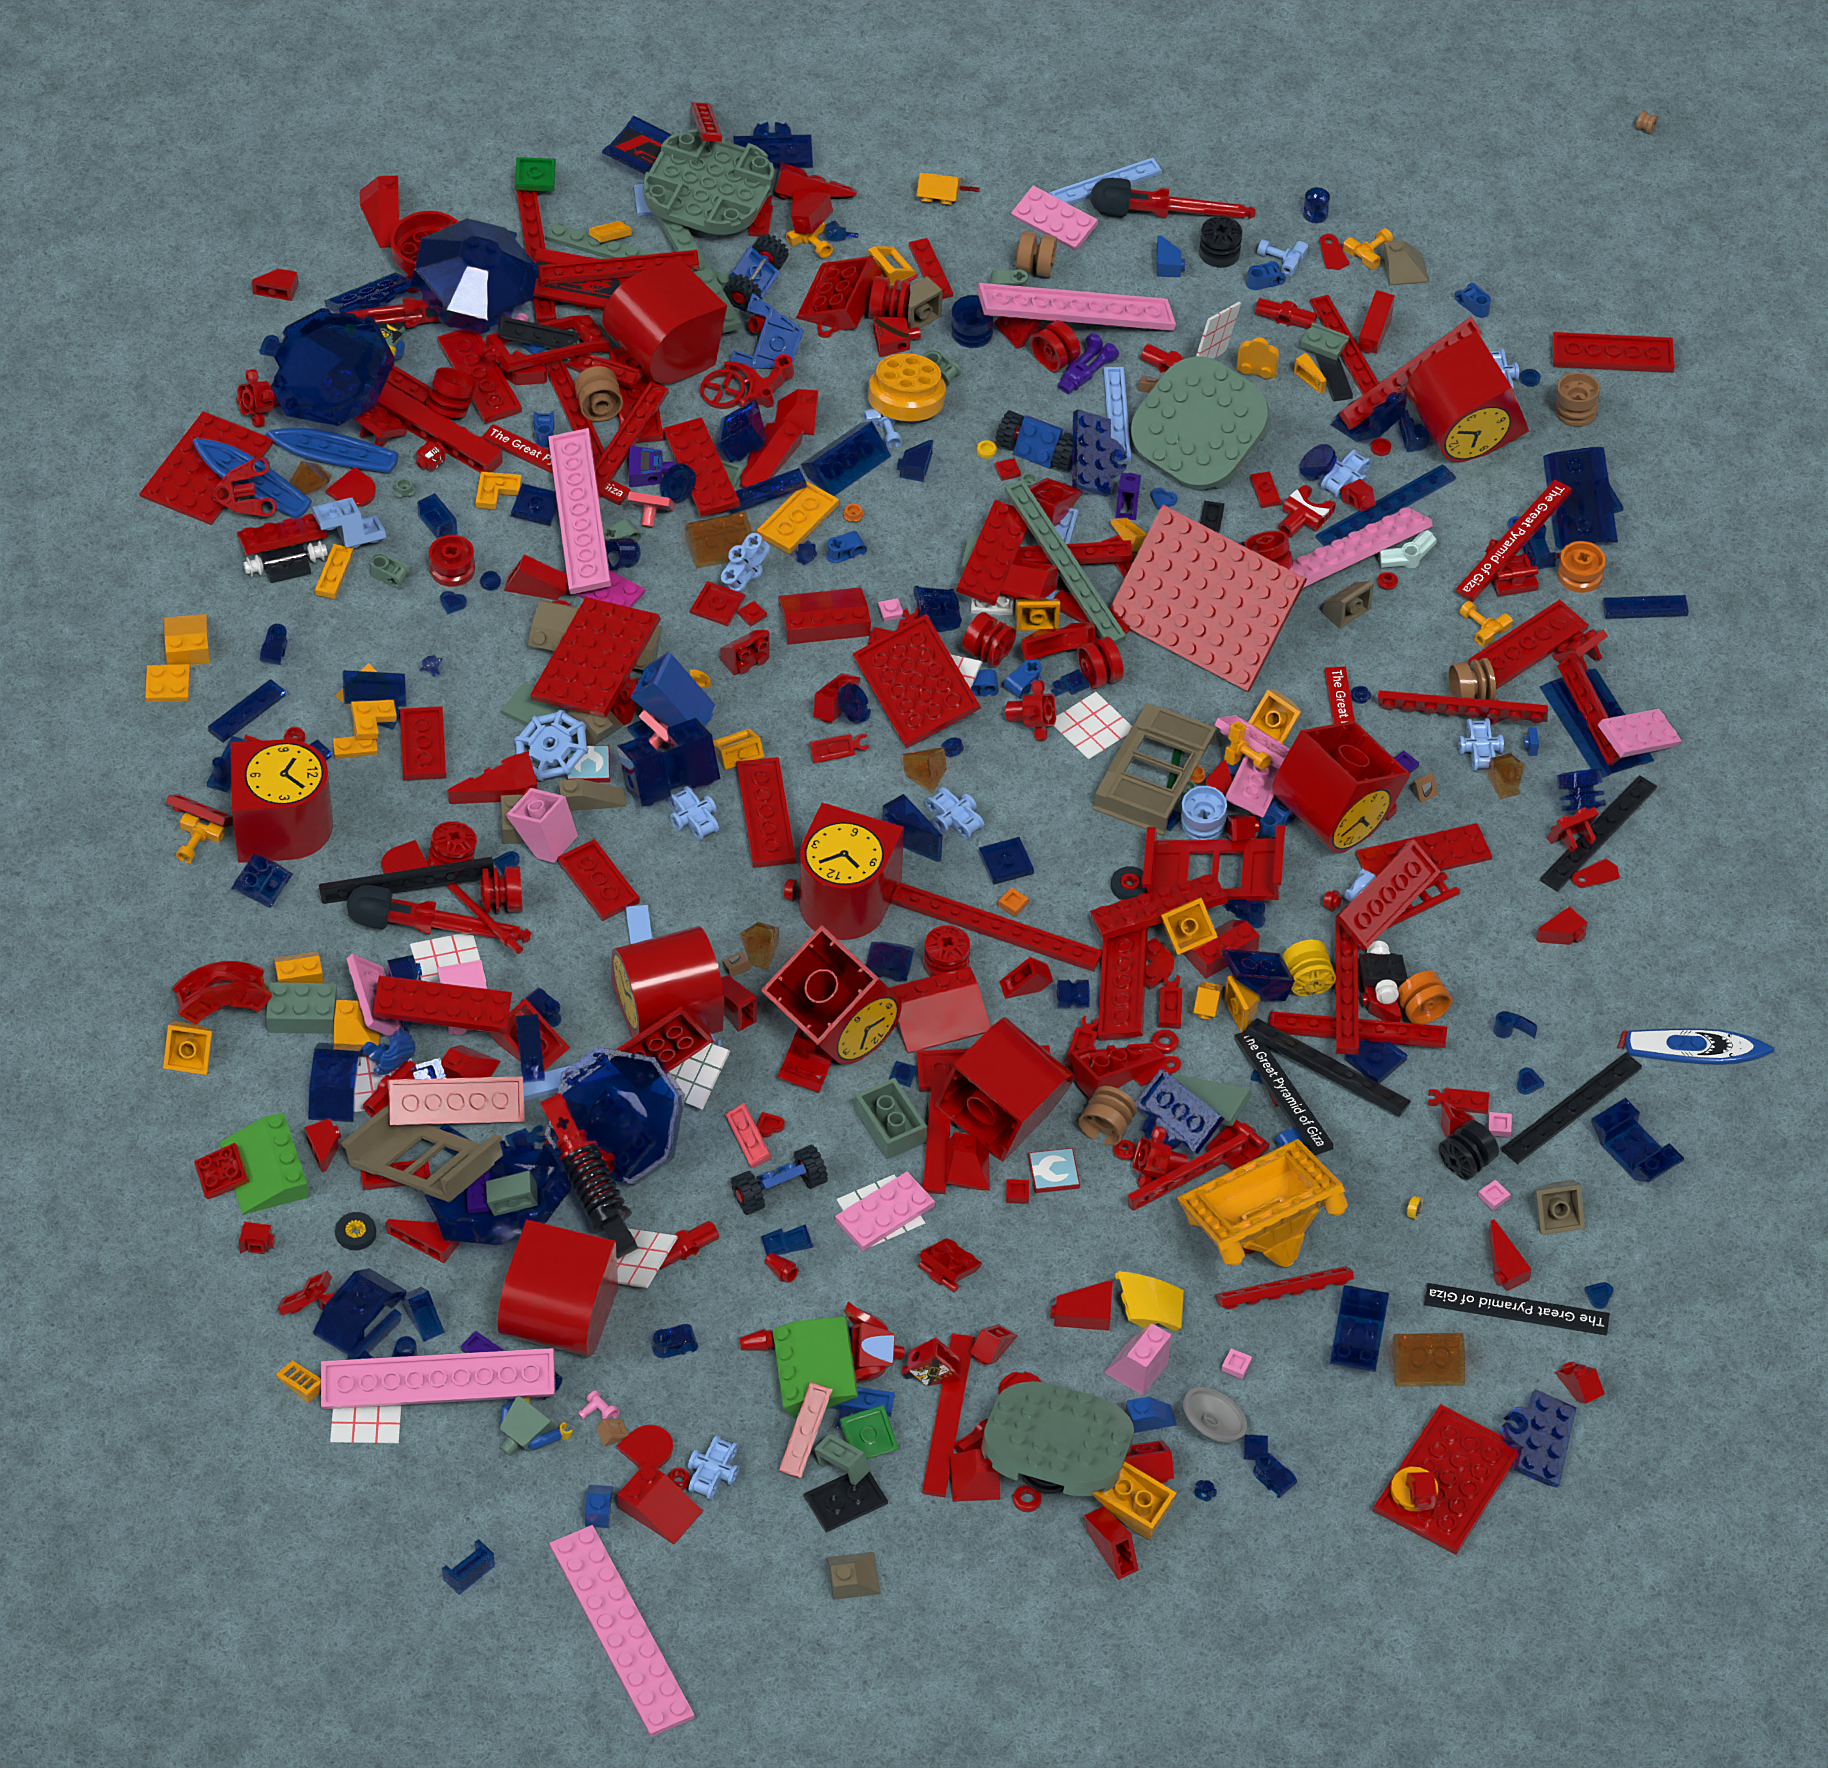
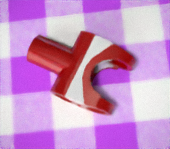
(1304, 512)

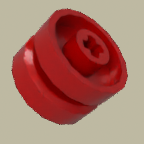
(1055, 346)
(1273, 546)
(452, 560)
(1100, 662)

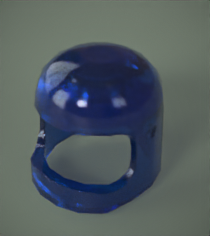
(628, 551)

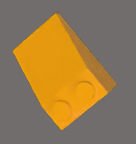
(186, 640)
(1138, 1501)

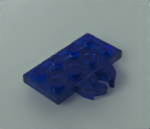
(780, 145)
(369, 294)
(1095, 453)
(1178, 1111)
(1541, 1437)

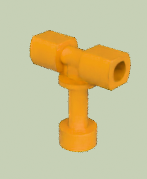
(823, 248)
(1366, 249)
(1488, 626)
(1240, 746)
(198, 833)

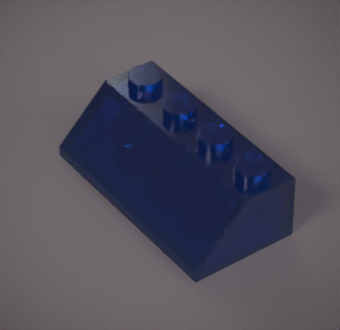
(847, 458)

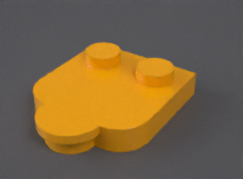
(1258, 358)

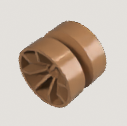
(1030, 252)
(598, 393)

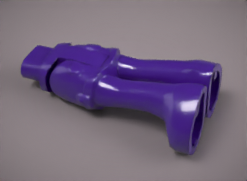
(1078, 372)

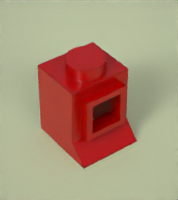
(1358, 495)
(256, 1238)
(1422, 1490)

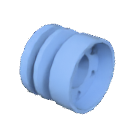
(1204, 813)

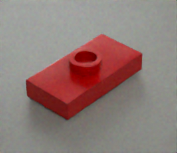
(1265, 489)

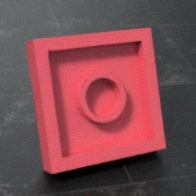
(650, 505)
(659, 728)

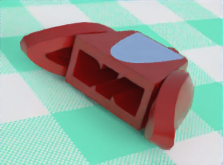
(871, 1344)

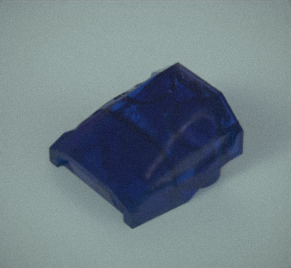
(940, 606)
(265, 880)
(890, 960)

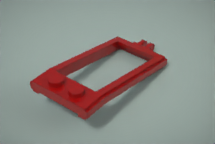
(587, 329)

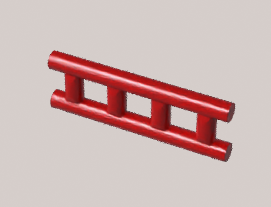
(1428, 902)

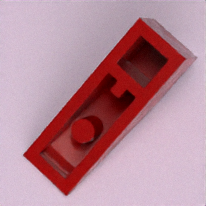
(826, 699)
(423, 1237)
(1508, 1264)

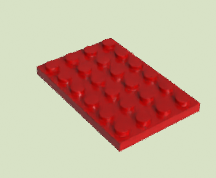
(187, 481)
(595, 657)
(916, 681)
(1468, 1469)

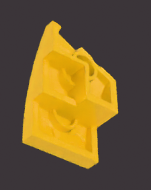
(1151, 1301)

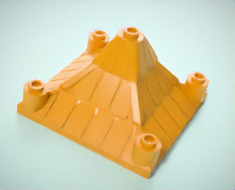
(1265, 1204)

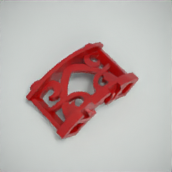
(199, 999)

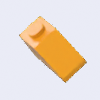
(1208, 999)

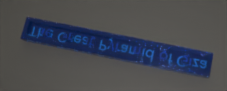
(1388, 504)

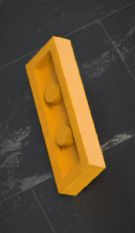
(334, 571)

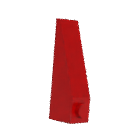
(796, 179)
(381, 207)
(780, 444)
(512, 777)
(1112, 1065)

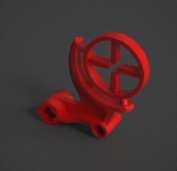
(760, 388)

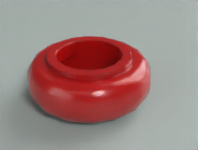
(1165, 1048)
(1026, 1506)

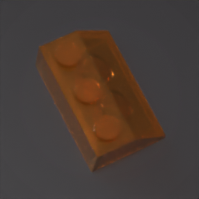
(714, 537)
(1428, 1359)

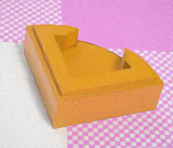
(701, 678)

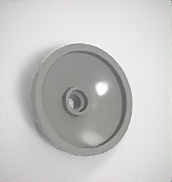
(1214, 1415)

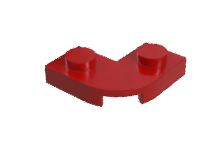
(1160, 962)
(312, 1290)

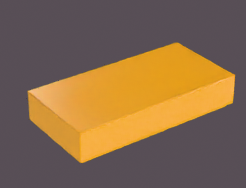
(610, 231)

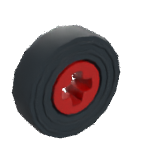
(1119, 882)

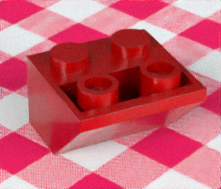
(1030, 580)
(746, 651)

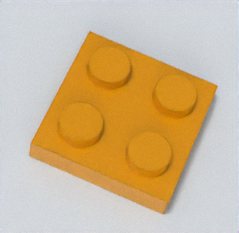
(167, 683)

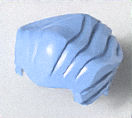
(1361, 881)

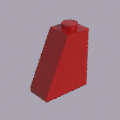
(810, 210)
(1376, 322)
(536, 579)
(739, 1004)
(1084, 1307)
(1112, 1541)

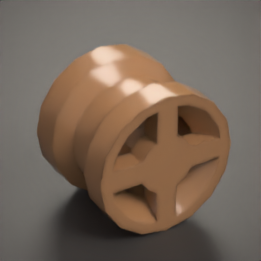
(1646, 122)

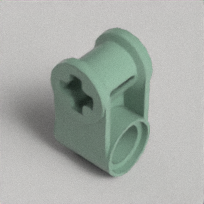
(1009, 277)
(944, 364)
(622, 529)
(388, 570)

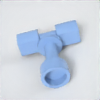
(1290, 257)
(883, 421)

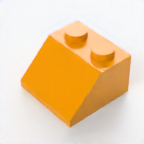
(938, 187)
(1037, 614)
(299, 968)

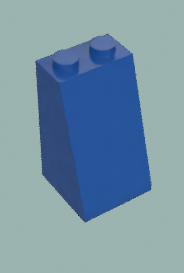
(672, 693)

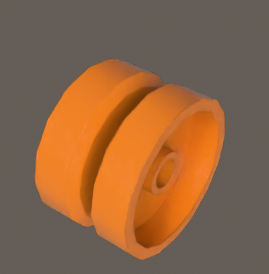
(1581, 566)
(1424, 997)

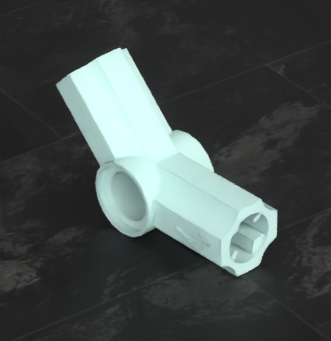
(1410, 553)

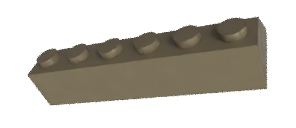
(553, 620)

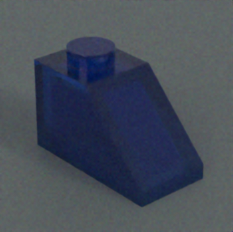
(916, 461)
(422, 1313)

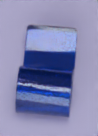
(1507, 1021)

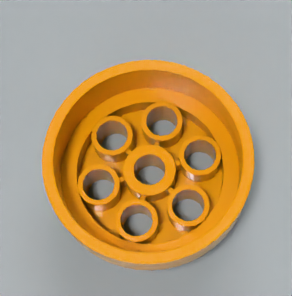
(907, 388)

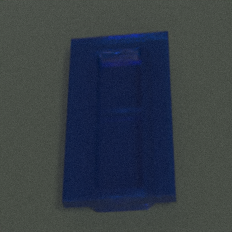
(374, 687)

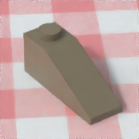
(590, 795)

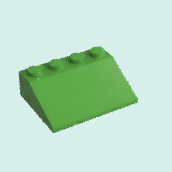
(269, 1163)
(818, 1354)

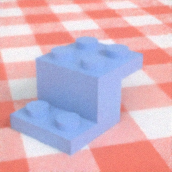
(349, 523)

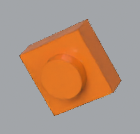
(1013, 902)

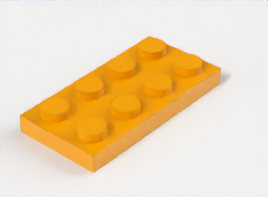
(798, 517)

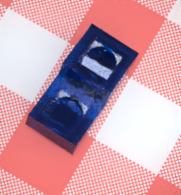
(787, 1242)

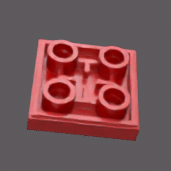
(221, 1171)

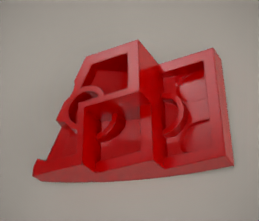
(802, 1066)

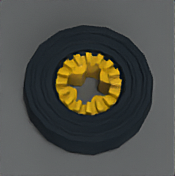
(359, 1221)

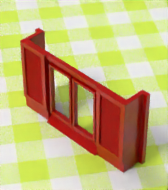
(1262, 870)

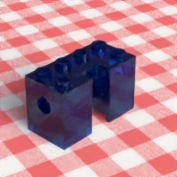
(653, 773)

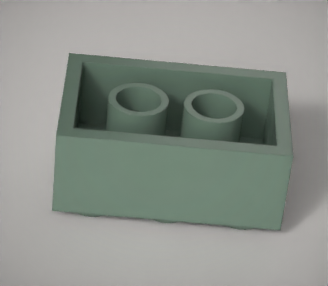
(301, 1008)
(890, 1118)

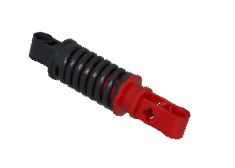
(590, 1177)

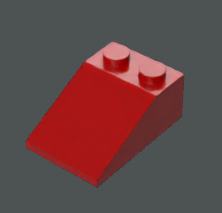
(1055, 498)
(552, 1044)
(658, 1503)

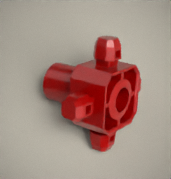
(256, 398)
(1034, 710)
(1155, 1157)

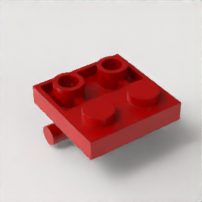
(1516, 577)
(1256, 1145)
(948, 1263)

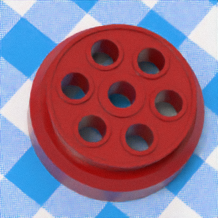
(408, 233)

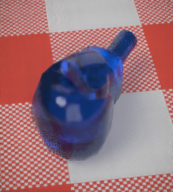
(834, 232)

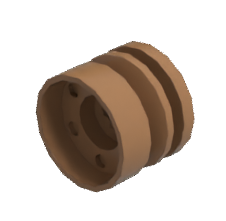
(1577, 399)
(1472, 681)
(1109, 1113)

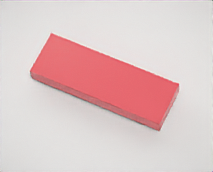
(748, 1135)

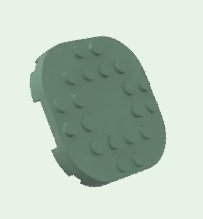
(708, 183)
(1200, 422)
(1058, 1437)

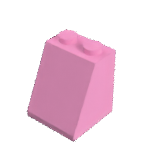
(544, 823)
(462, 974)
(1141, 1359)

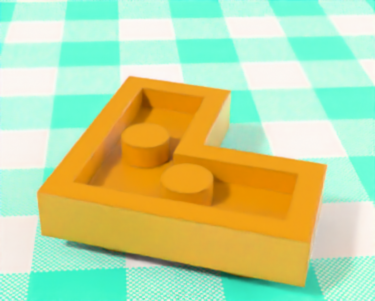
(494, 484)
(368, 713)
(351, 747)

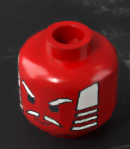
(430, 456)

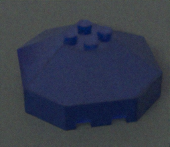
(473, 274)
(331, 367)
(639, 1083)
(485, 1228)

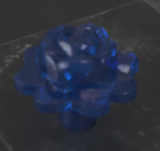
(805, 552)
(431, 665)

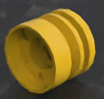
(1310, 967)

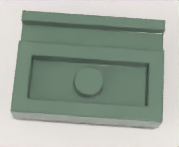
(1324, 341)

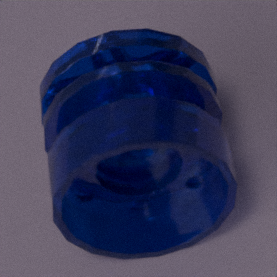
(970, 324)
(1581, 789)

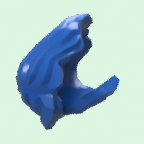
(392, 1055)

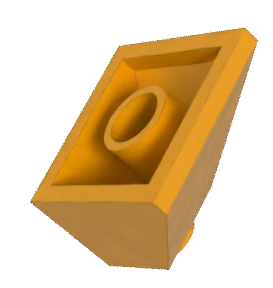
(1275, 715)
(1188, 926)
(1241, 1002)
(350, 1025)
(187, 1048)

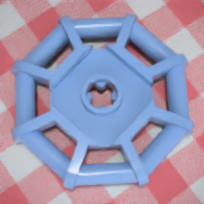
(559, 751)

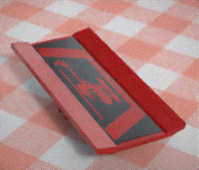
(586, 293)

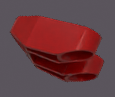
(244, 472)

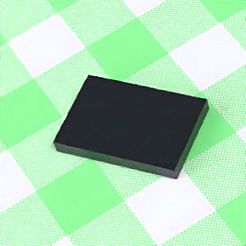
(842, 1502)

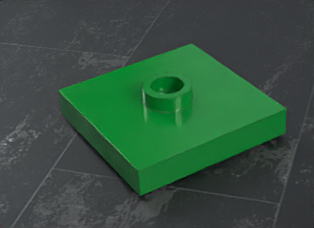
(535, 174)
(870, 1432)

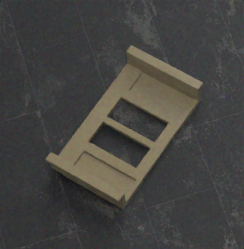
(1141, 800)
(379, 1145)

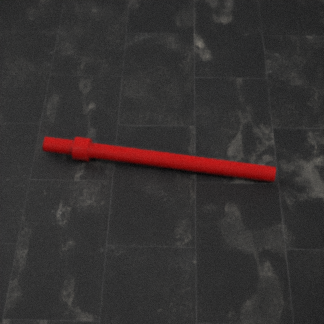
(505, 936)

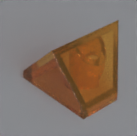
(309, 477)
(925, 767)
(1505, 774)
(760, 944)

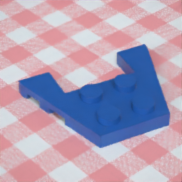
(777, 337)

